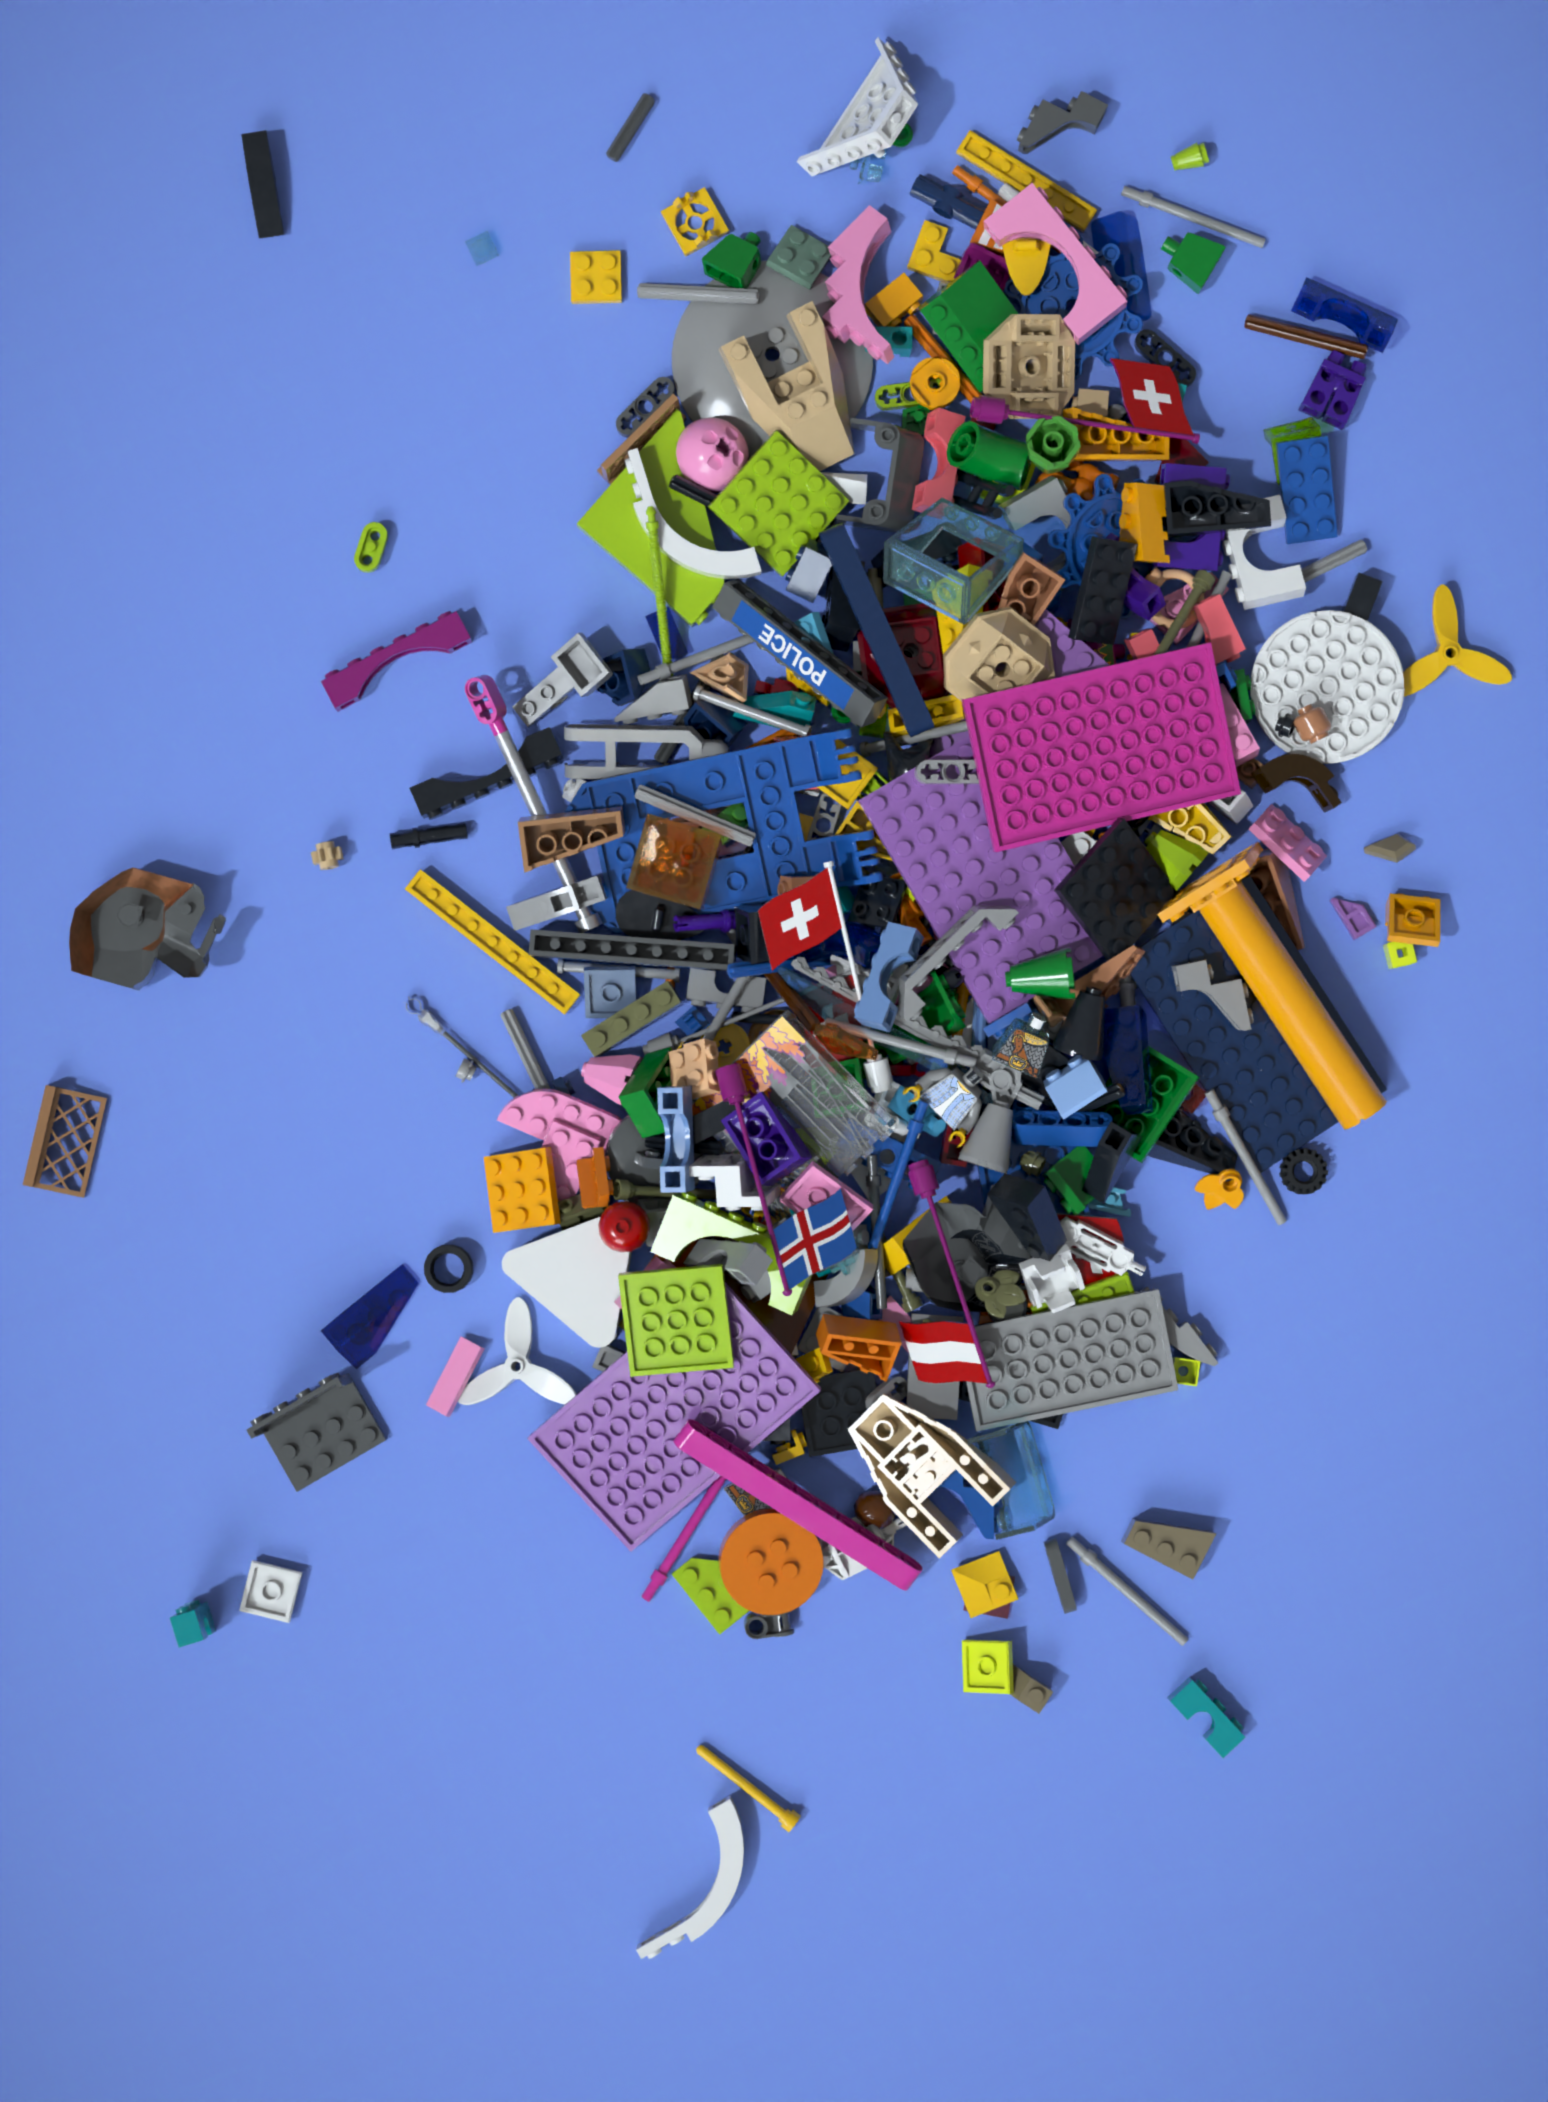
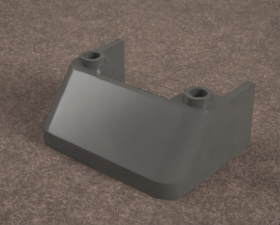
(903, 477)

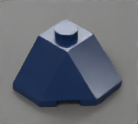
(624, 683)
(714, 722)

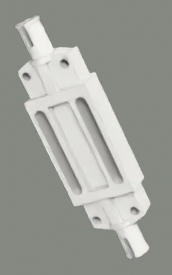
(1116, 1257)

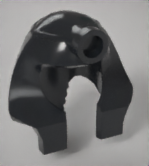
(901, 759)

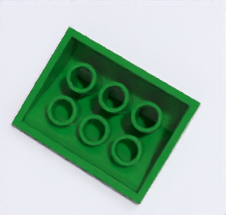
(966, 315)
(1169, 1089)

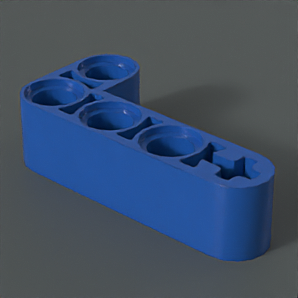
(1050, 1129)

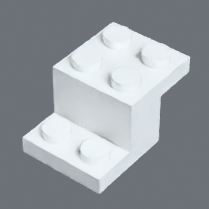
(733, 1181)

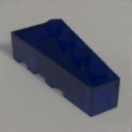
(1128, 1056)

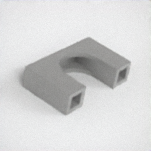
(1037, 501)

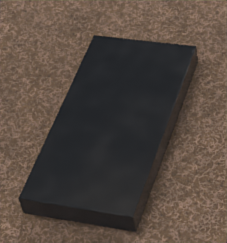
(1102, 590)

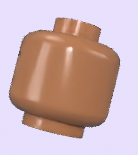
(1312, 723)

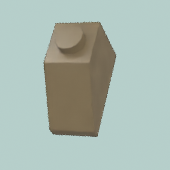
(1030, 1690)

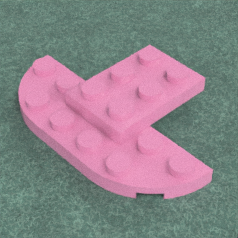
(564, 1125)

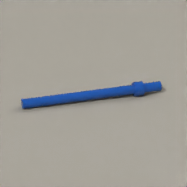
(914, 1126)

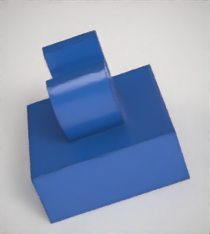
(692, 1022)

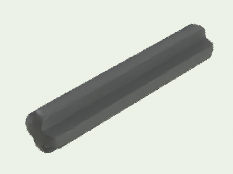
(630, 127)

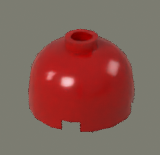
(624, 1226)

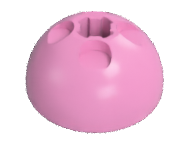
(703, 460)

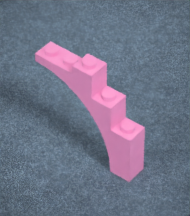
(852, 257)

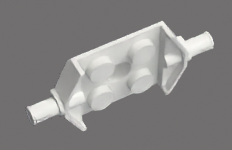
(843, 1565)

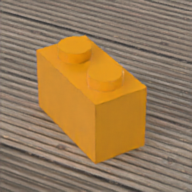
(894, 302)

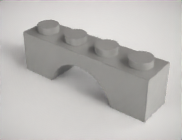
(743, 1260)

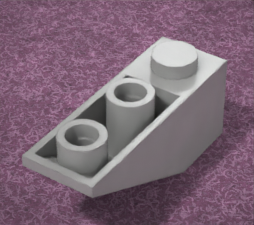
(663, 697)

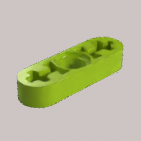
(891, 390)

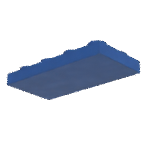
(1307, 489)

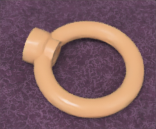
(1158, 578)

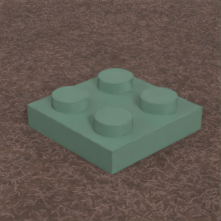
(799, 257)

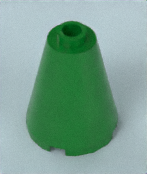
(1044, 976)

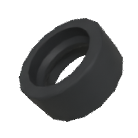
(429, 1268)

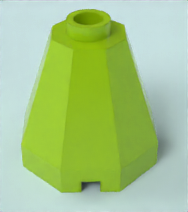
(1175, 856)

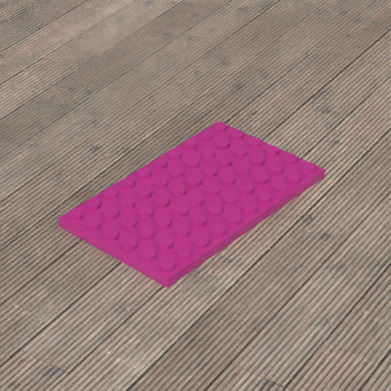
(1101, 746)

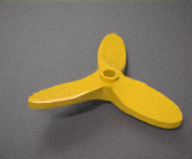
(1469, 662)

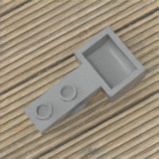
(577, 669)

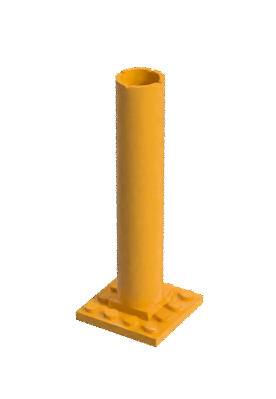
(1279, 986)

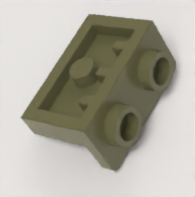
(573, 1214)

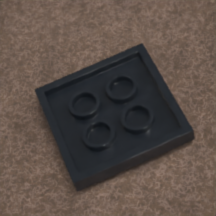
(835, 1411)

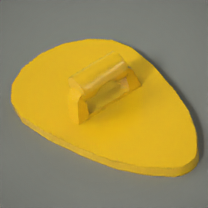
(1026, 262)

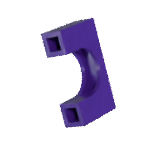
(1204, 550)

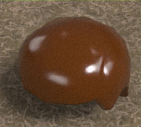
(873, 1510)

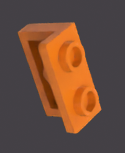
(593, 1179)

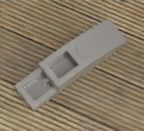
(556, 902)
(1186, 1338)

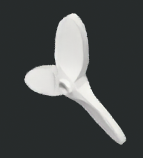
(518, 1346)

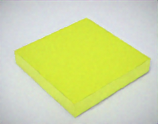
(987, 1666)

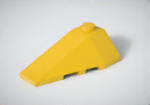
(1195, 825)

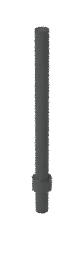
(873, 1181)

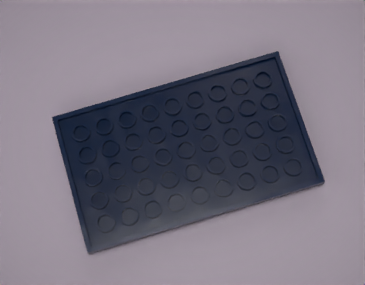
(1251, 1069)

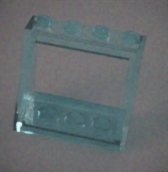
(937, 583)

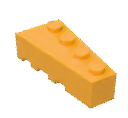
(1115, 445)

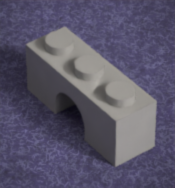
(703, 990)

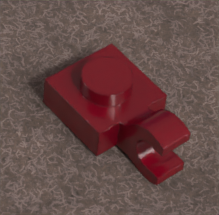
(779, 686)
(905, 1069)

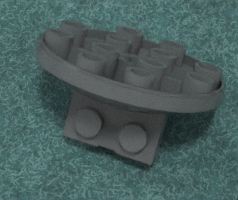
(633, 1160)

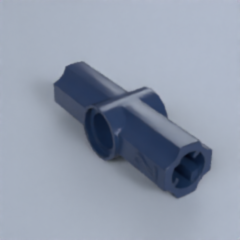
(947, 201)

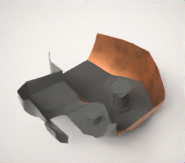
(134, 923)

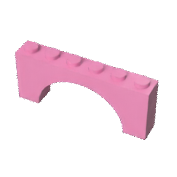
(1034, 218)

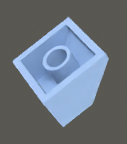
(1074, 1085)

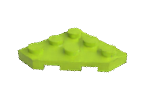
(706, 1588)

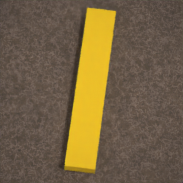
(1019, 176)

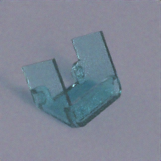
(1029, 1500)

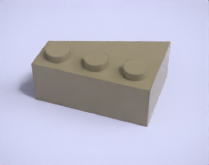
(1171, 1545)

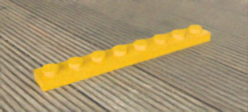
(492, 942)

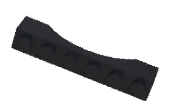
(437, 795)

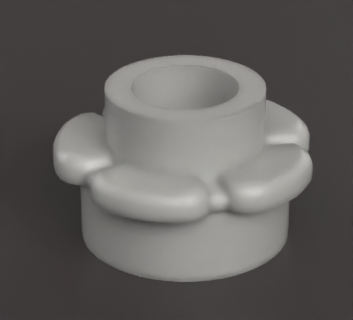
(466, 1070)

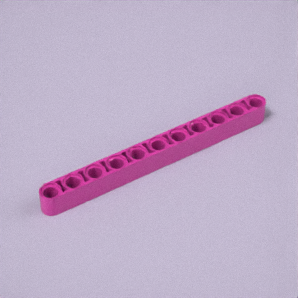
(797, 1504)

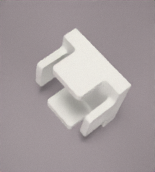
(1052, 1280)

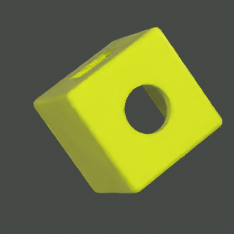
(1391, 955)
(1193, 1371)

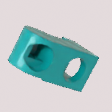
(899, 339)

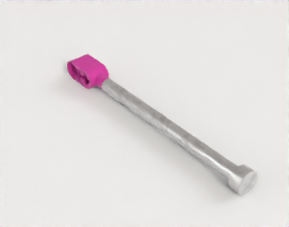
(522, 779)

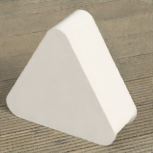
(573, 1279)

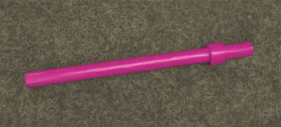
(659, 1576)

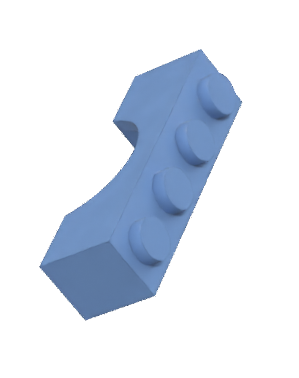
(897, 946)
(677, 1118)

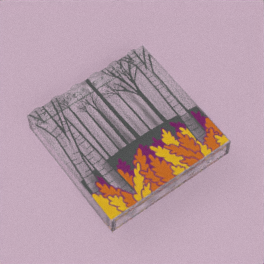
(815, 1097)

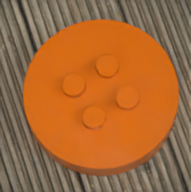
(770, 1563)

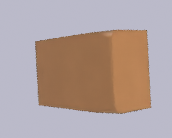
(1049, 1009)

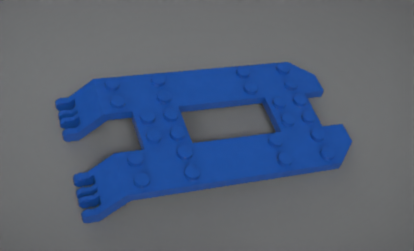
(766, 783)

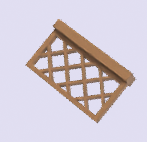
(615, 463)
(42, 1136)

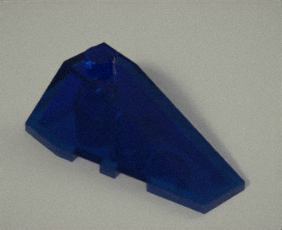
(365, 1324)

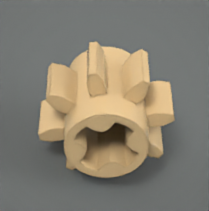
(327, 855)

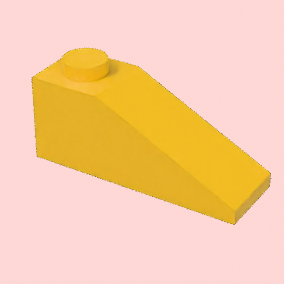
(942, 711)

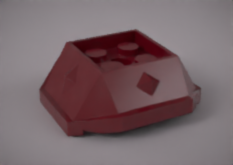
(915, 628)

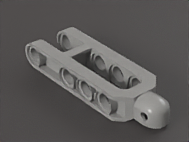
(615, 733)

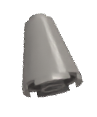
(990, 1139)

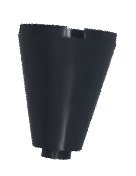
(1084, 1026)

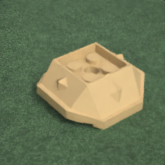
(1050, 360)
(994, 639)

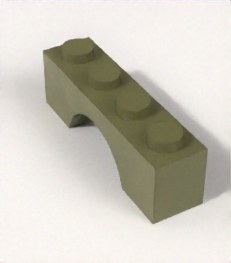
(631, 1019)

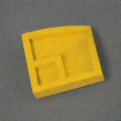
(984, 1584)

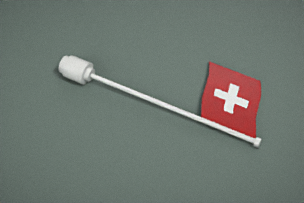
(805, 919)

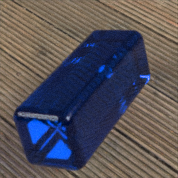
(1124, 232)

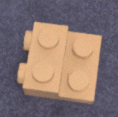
(695, 1067)

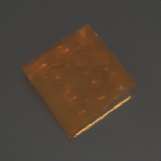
(675, 861)

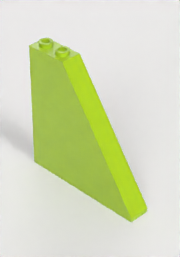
(618, 532)

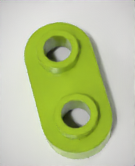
(371, 548)

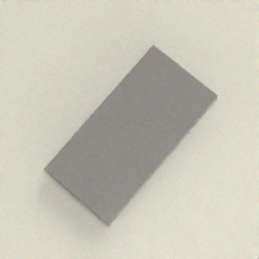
(932, 1399)

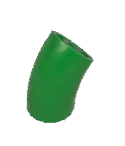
(989, 455)

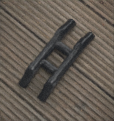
(978, 486)

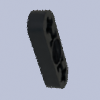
(1156, 340)

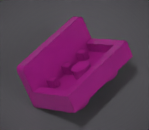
(992, 262)

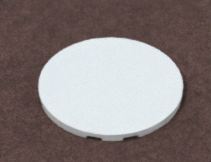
(1333, 665)

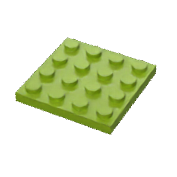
(778, 502)
(676, 1320)

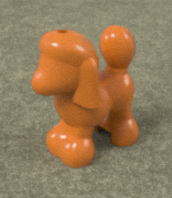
(1084, 482)

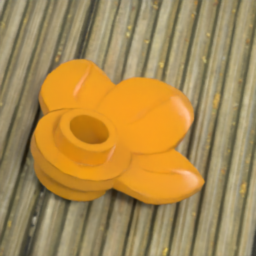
(1219, 1191)

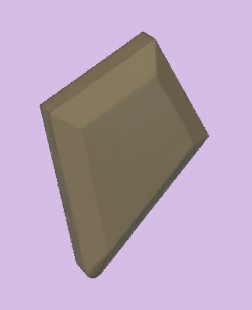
(1391, 848)

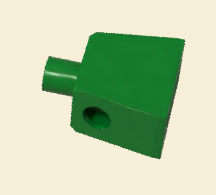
(1193, 259)
(734, 260)

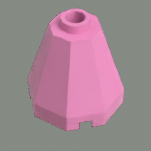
(610, 1073)

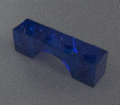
(1322, 302)

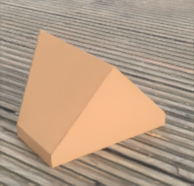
(727, 676)

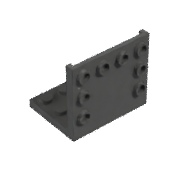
(319, 1430)

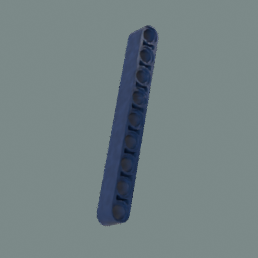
(876, 630)

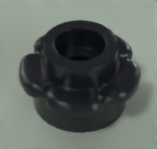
(1285, 726)

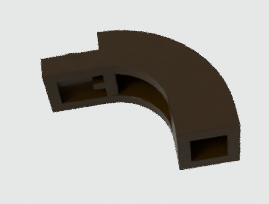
(1299, 769)

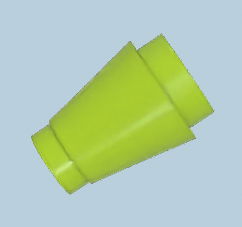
(1190, 157)

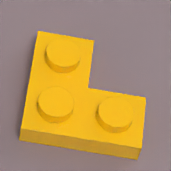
(926, 255)

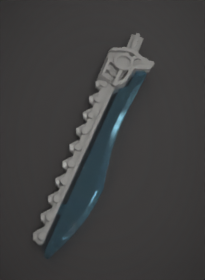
(1000, 1079)

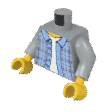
(952, 1097)

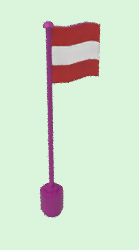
(944, 1348)

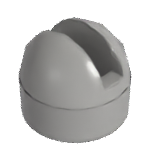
(1116, 412)

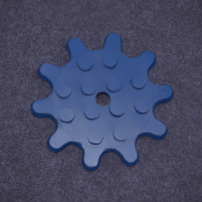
(1060, 286)
(1088, 519)

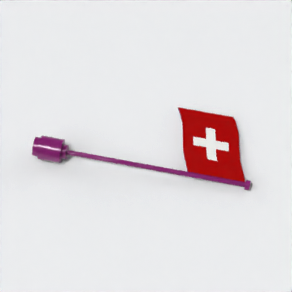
(1148, 396)

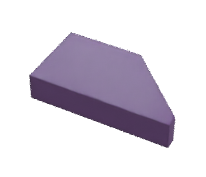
(1354, 917)

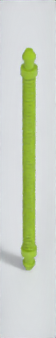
(652, 526)

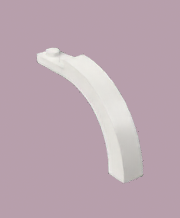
(686, 554)
(731, 1841)

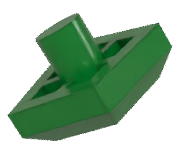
(915, 418)

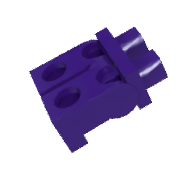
(1338, 382)

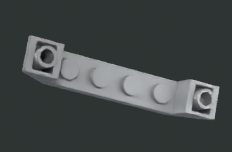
(909, 1002)

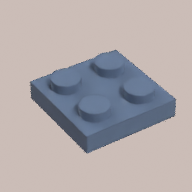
(608, 990)

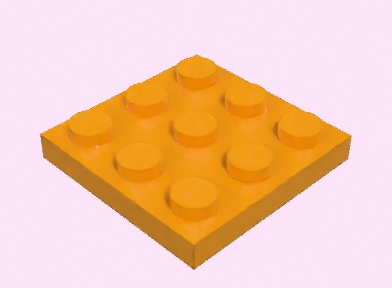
(522, 1190)

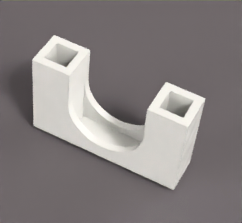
(1255, 585)

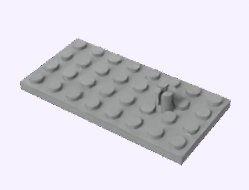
(1073, 1360)

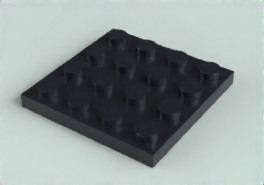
(1116, 890)

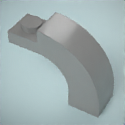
(847, 1288)

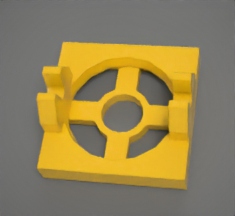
(703, 239)

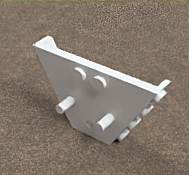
(870, 119)

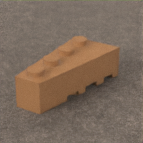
(568, 833)

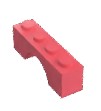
(938, 431)

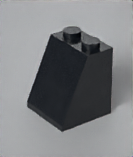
(749, 934)

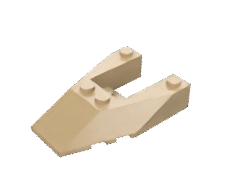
(803, 404)
(912, 1457)

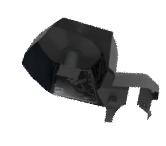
(977, 1246)

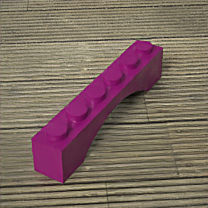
(443, 636)

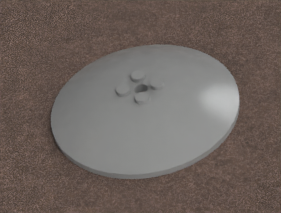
(702, 376)

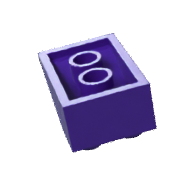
(773, 1140)

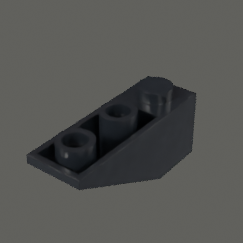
(1110, 1160)

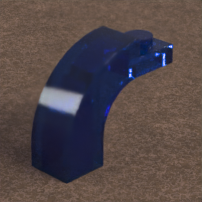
(863, 943)

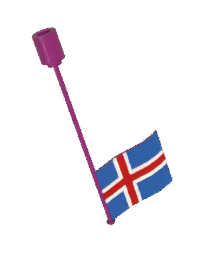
(808, 1238)

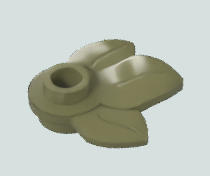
(1003, 1293)

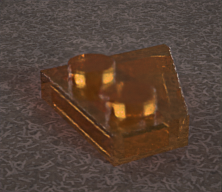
(843, 1043)

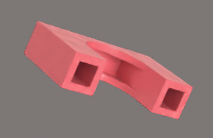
(1217, 628)

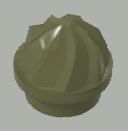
(1032, 1163)

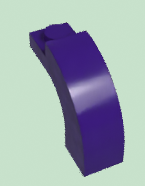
(1142, 595)

